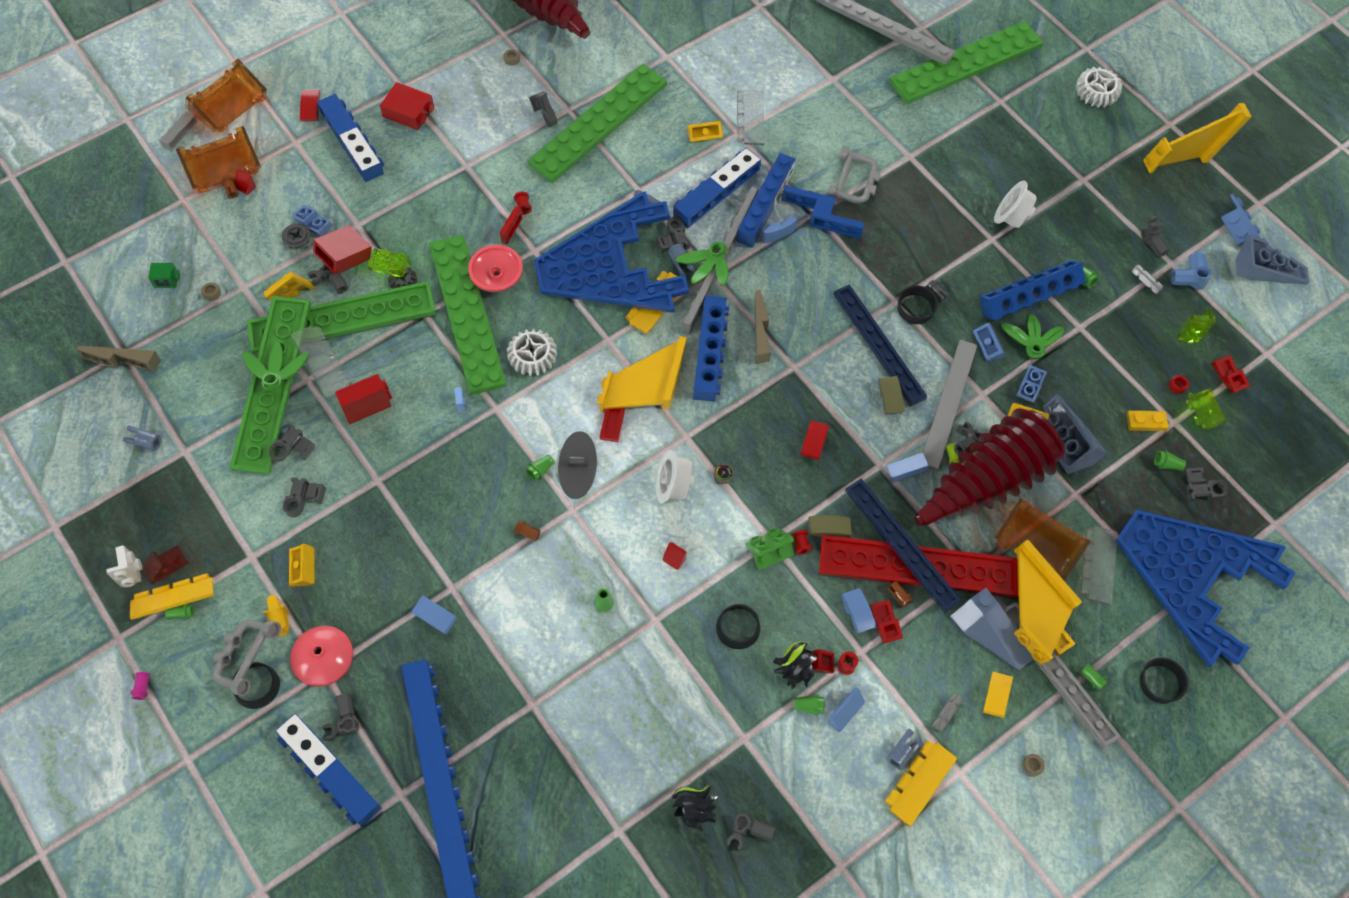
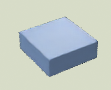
(460, 401)

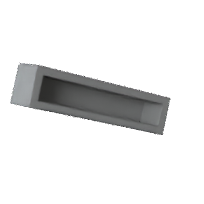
(178, 130)

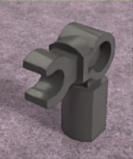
(1150, 234)
(325, 273)
(970, 434)
(348, 724)
(743, 824)

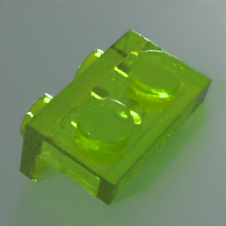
(388, 262)
(1196, 327)
(1206, 409)

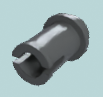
(937, 290)

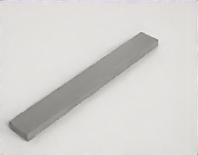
(949, 404)
(1072, 692)

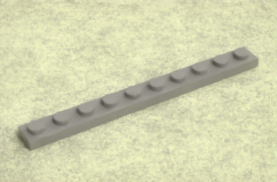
(891, 29)
(729, 239)

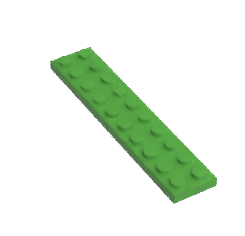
(967, 62)
(597, 123)
(360, 312)
(467, 316)
(264, 408)

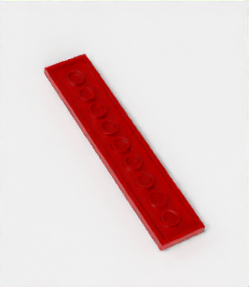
(878, 562)

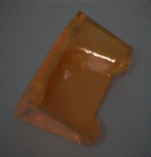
(226, 98)
(219, 158)
(1052, 539)

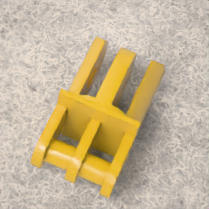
(277, 613)

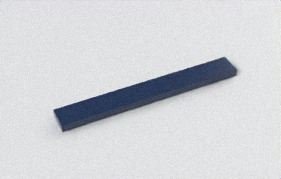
(880, 344)
(903, 545)

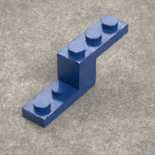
(823, 208)

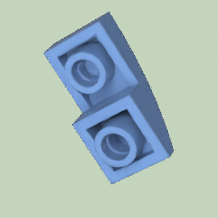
(311, 219)
(776, 232)
(1031, 384)
(859, 610)
(434, 614)

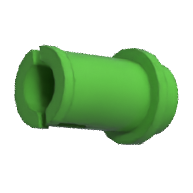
(185, 611)
(1094, 677)

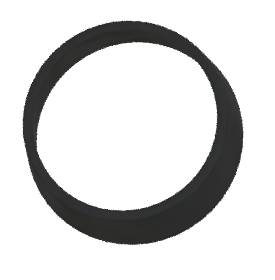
(920, 291)
(737, 644)
(1178, 672)
(271, 694)

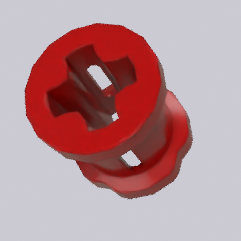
(521, 199)
(801, 542)
(850, 657)

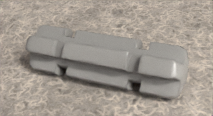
(1147, 279)
(947, 712)

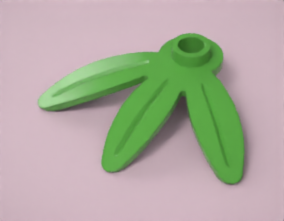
(711, 259)
(1034, 339)
(272, 378)

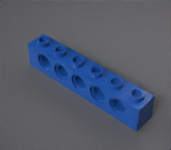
(1070, 271)
(703, 389)

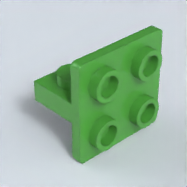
(771, 548)

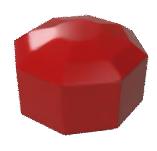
(1178, 384)

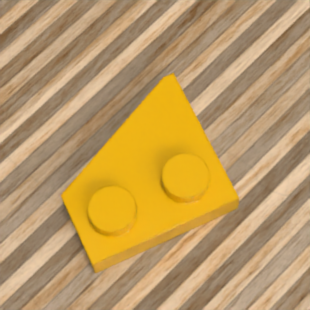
(288, 286)

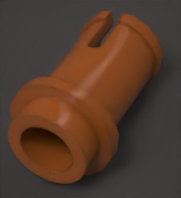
(229, 184)
(526, 530)
(899, 593)

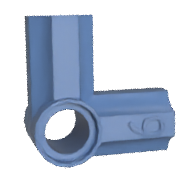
(1196, 276)

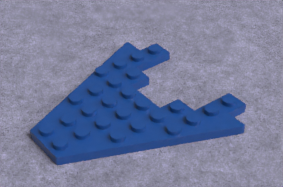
(595, 267)
(1181, 565)

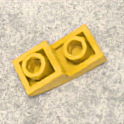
(998, 694)

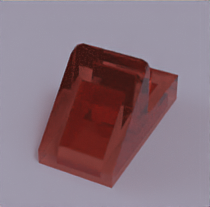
(163, 565)

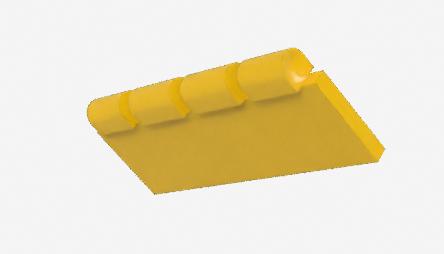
(645, 318)
(167, 598)
(919, 788)

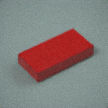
(511, 225)
(612, 424)

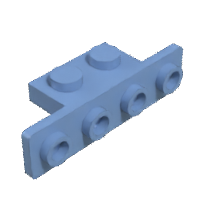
(1239, 222)

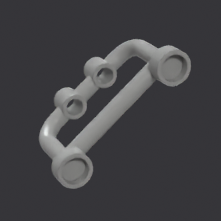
(870, 188)
(239, 685)

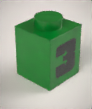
(163, 275)

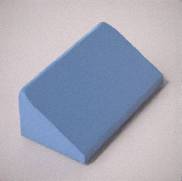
(989, 342)
(907, 467)
(846, 710)

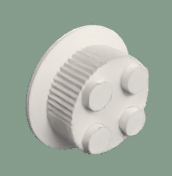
(1016, 205)
(673, 477)

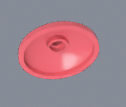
(493, 261)
(327, 666)

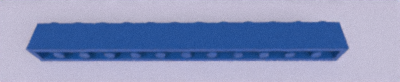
(438, 781)

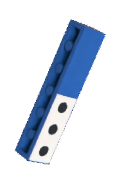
(351, 138)
(717, 187)
(766, 200)
(328, 769)

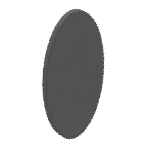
(577, 465)

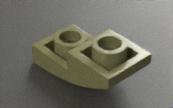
(891, 394)
(829, 525)

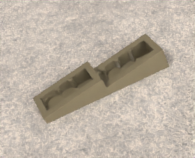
(762, 348)
(113, 357)

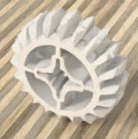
(1096, 91)
(541, 346)

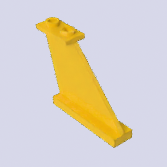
(1201, 143)
(646, 381)
(1043, 603)

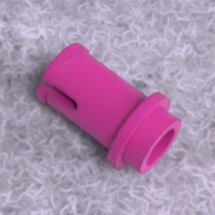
(140, 686)

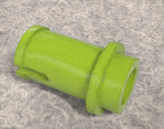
(953, 456)

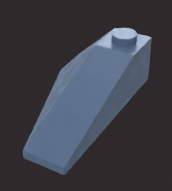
(1264, 263)
(1080, 445)
(989, 625)

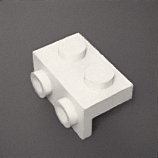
(128, 568)

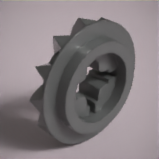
(295, 230)
(410, 278)

